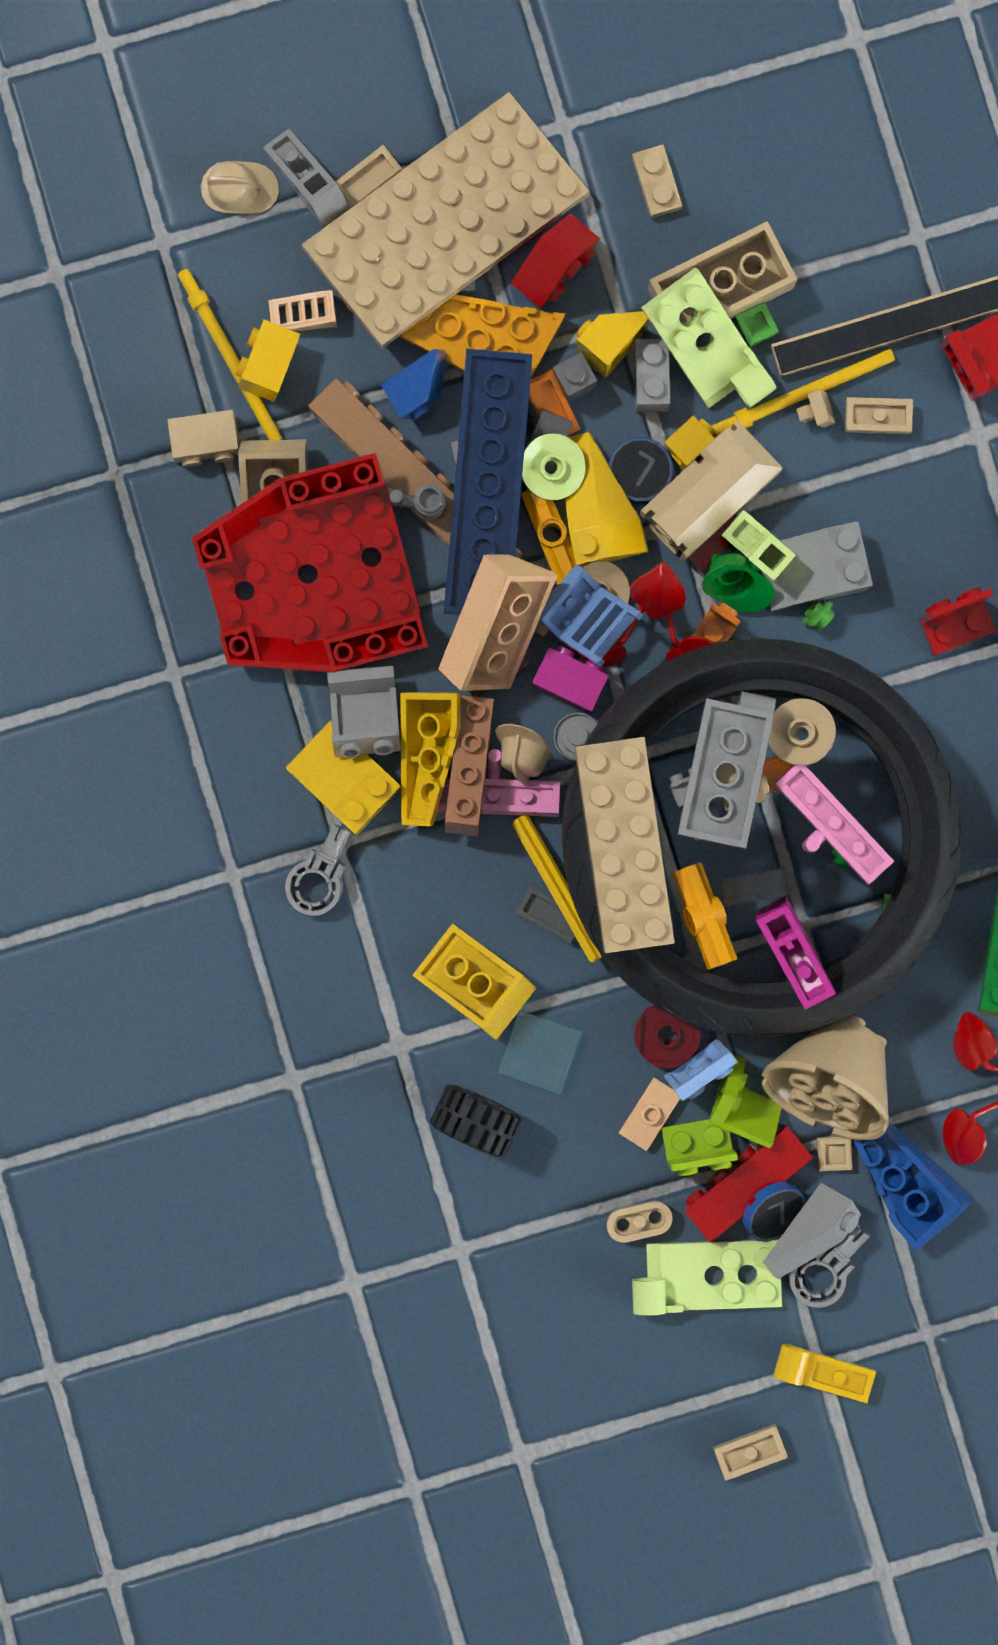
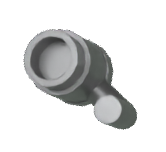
(427, 502)

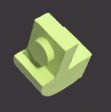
(758, 544)

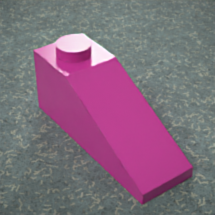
(794, 952)

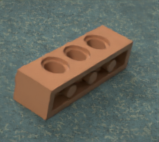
(469, 766)

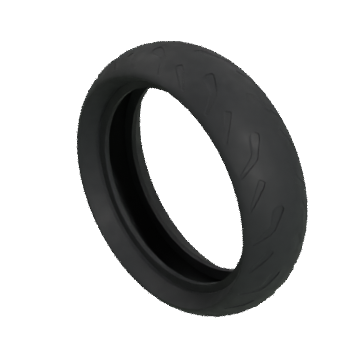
(927, 820)

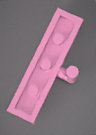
(511, 796)
(833, 824)

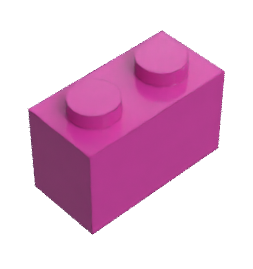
(570, 679)

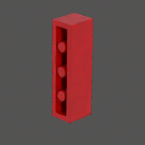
(733, 1189)

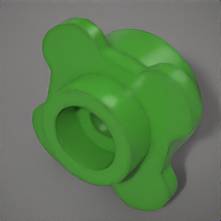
(818, 614)

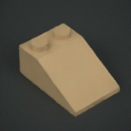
(267, 461)

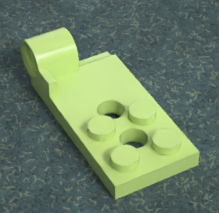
(726, 359)
(678, 1277)

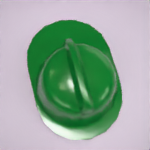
(737, 584)

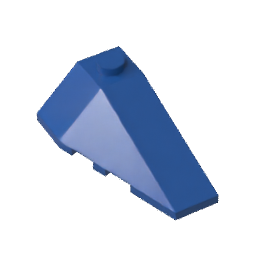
(914, 1188)

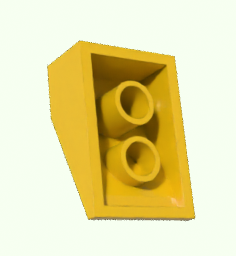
(347, 786)
(474, 981)

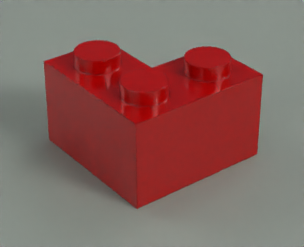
(554, 259)

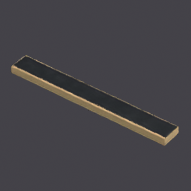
(886, 327)

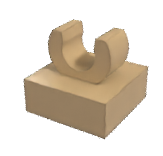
(818, 410)

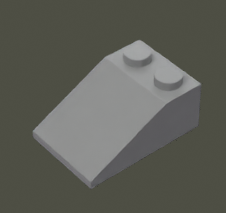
(825, 567)

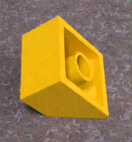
(610, 339)

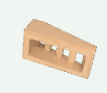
(313, 298)

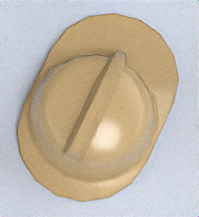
(239, 187)
(522, 751)

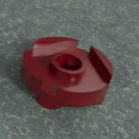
(652, 1047)

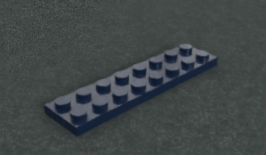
(487, 466)

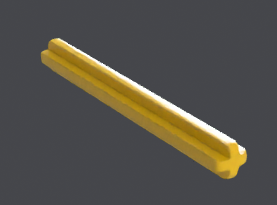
(554, 881)

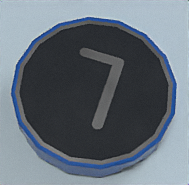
(641, 468)
(773, 1211)

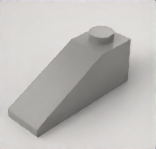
(307, 177)
(816, 1228)

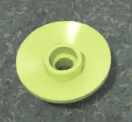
(568, 466)

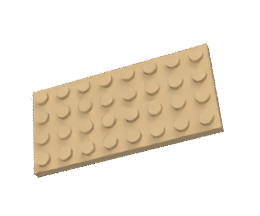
(445, 220)

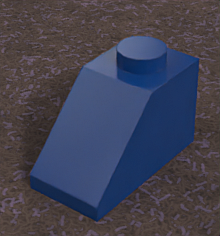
(417, 386)

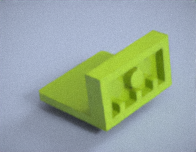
(744, 1110)
(697, 1145)

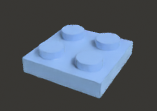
(707, 1064)

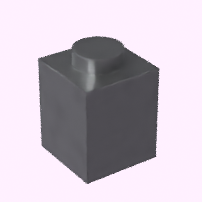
(575, 377)

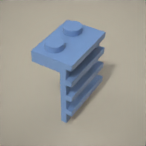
(586, 615)

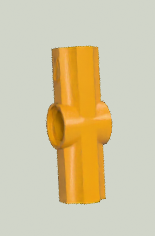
(544, 514)
(704, 916)

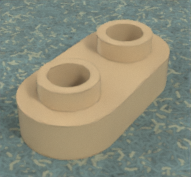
(639, 1222)

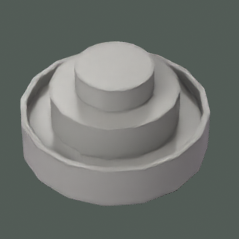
(572, 732)

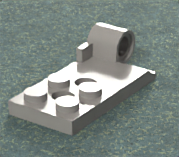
(733, 737)

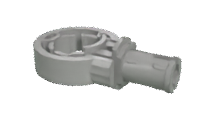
(329, 854)
(839, 1269)

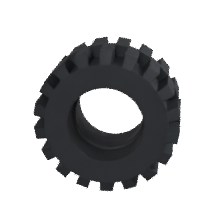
(475, 1120)

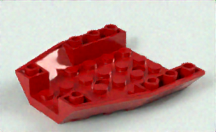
(351, 608)

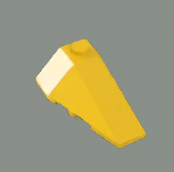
(599, 513)
(427, 745)

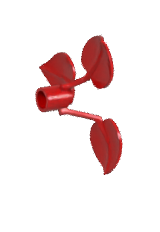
(658, 595)
(973, 1047)

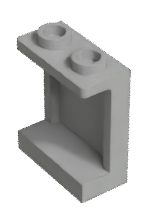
(364, 712)

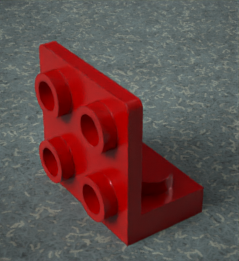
(975, 357)
(957, 623)

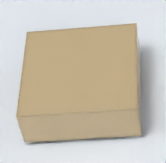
(834, 1153)

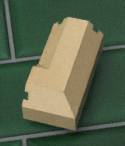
(710, 491)

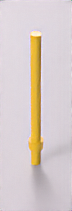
(199, 302)
(747, 417)

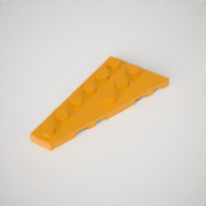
(484, 325)

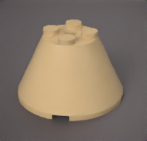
(834, 1080)

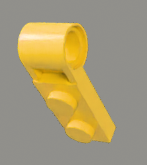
(824, 1373)

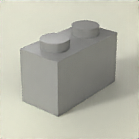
(651, 375)

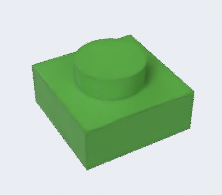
(756, 325)

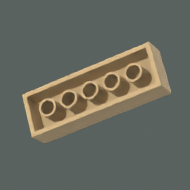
(624, 845)

